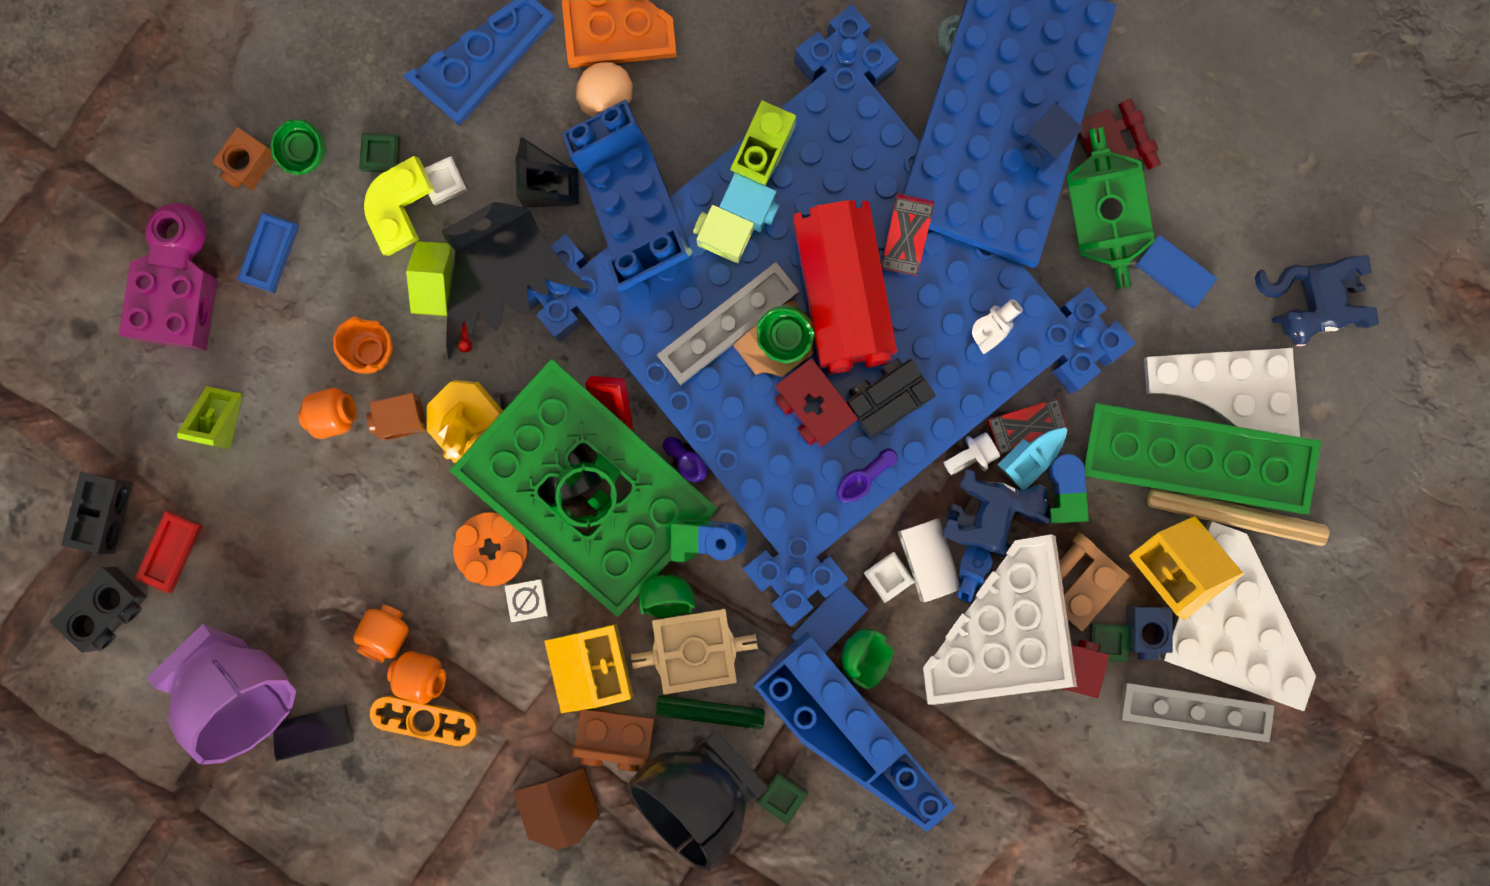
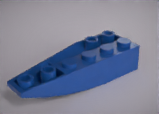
(847, 732)

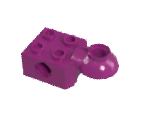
(167, 293)

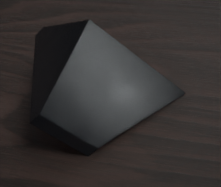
(544, 179)

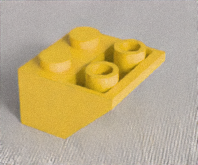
(1186, 566)
(589, 669)

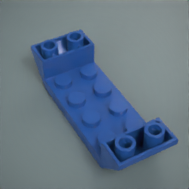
(628, 195)

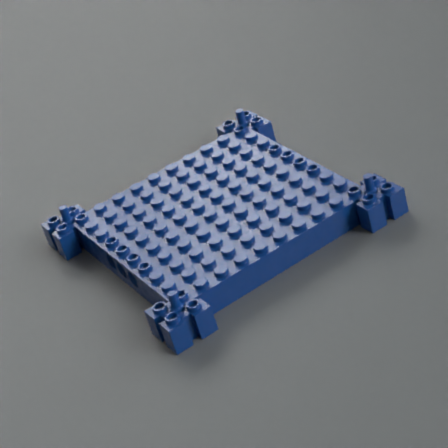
(841, 150)

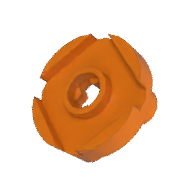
(479, 567)

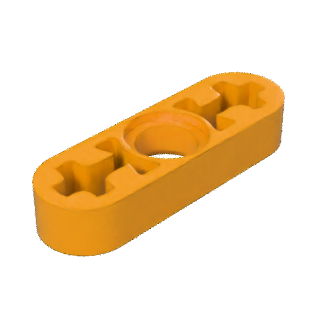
(395, 723)

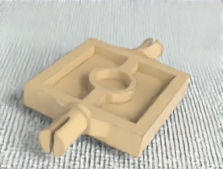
(694, 651)

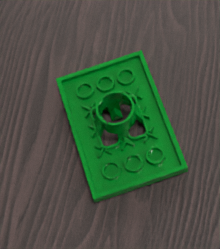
(534, 443)

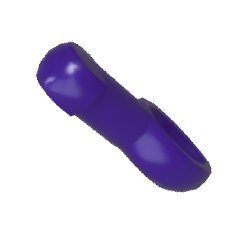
(690, 464)
(858, 482)

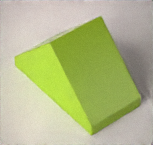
(430, 278)
(212, 418)

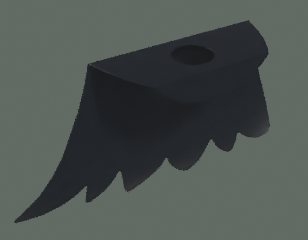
(498, 267)

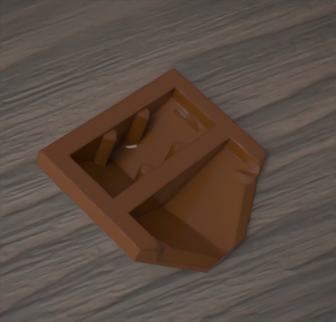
(558, 809)

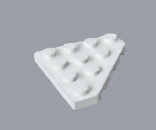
(1011, 633)
(1244, 633)

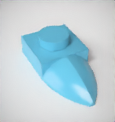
(1031, 459)

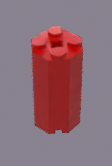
(845, 286)

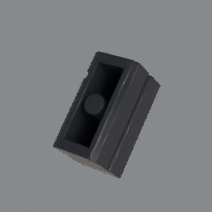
(890, 397)

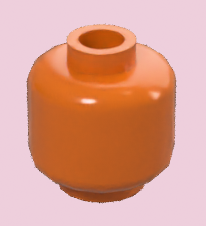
(327, 413)
(381, 633)
(416, 677)

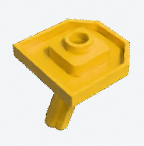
(460, 416)

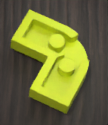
(386, 204)

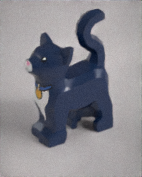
(1326, 297)
(995, 512)

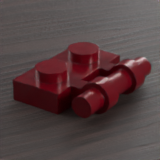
(1131, 120)

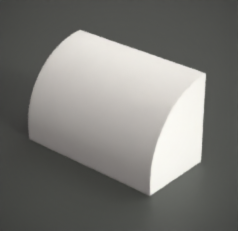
(930, 560)

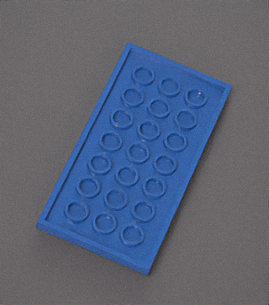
(995, 86)

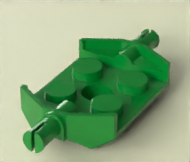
(1105, 177)

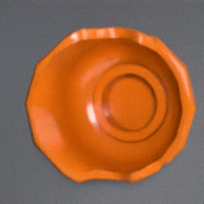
(363, 345)

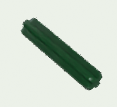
(710, 712)

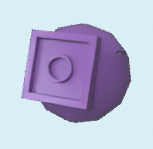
(222, 695)

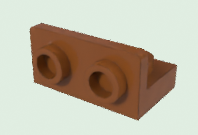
(613, 739)

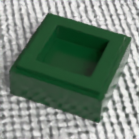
(379, 152)
(1113, 640)
(782, 797)

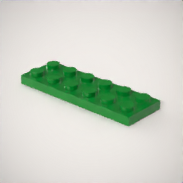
(1202, 458)

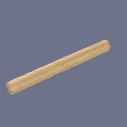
(1239, 516)

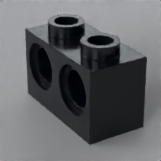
(97, 513)
(95, 603)

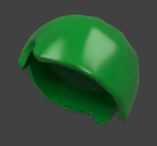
(298, 147)
(785, 333)
(666, 597)
(866, 658)

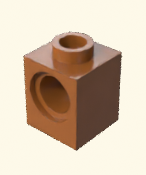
(237, 146)
(396, 417)

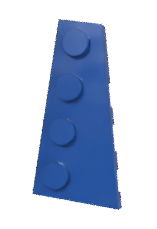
(475, 64)

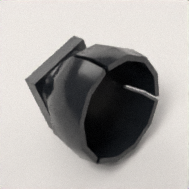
(697, 796)

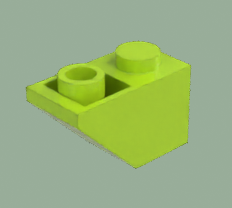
(764, 143)

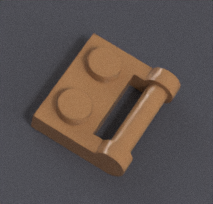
(1093, 585)

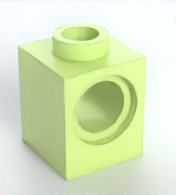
(723, 233)

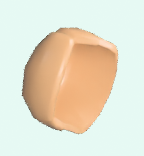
(603, 87)

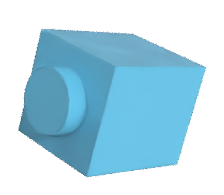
(750, 201)

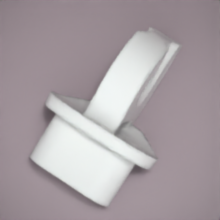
(993, 328)
(980, 450)

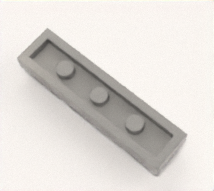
(727, 323)
(1196, 712)

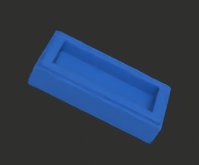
(268, 252)
(1176, 272)
(832, 618)

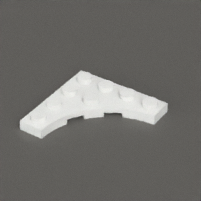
(1241, 386)

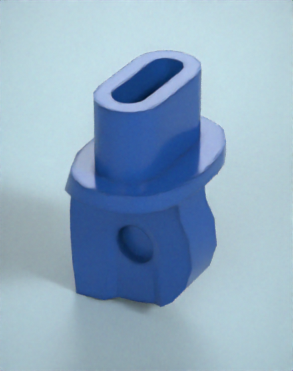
(973, 570)

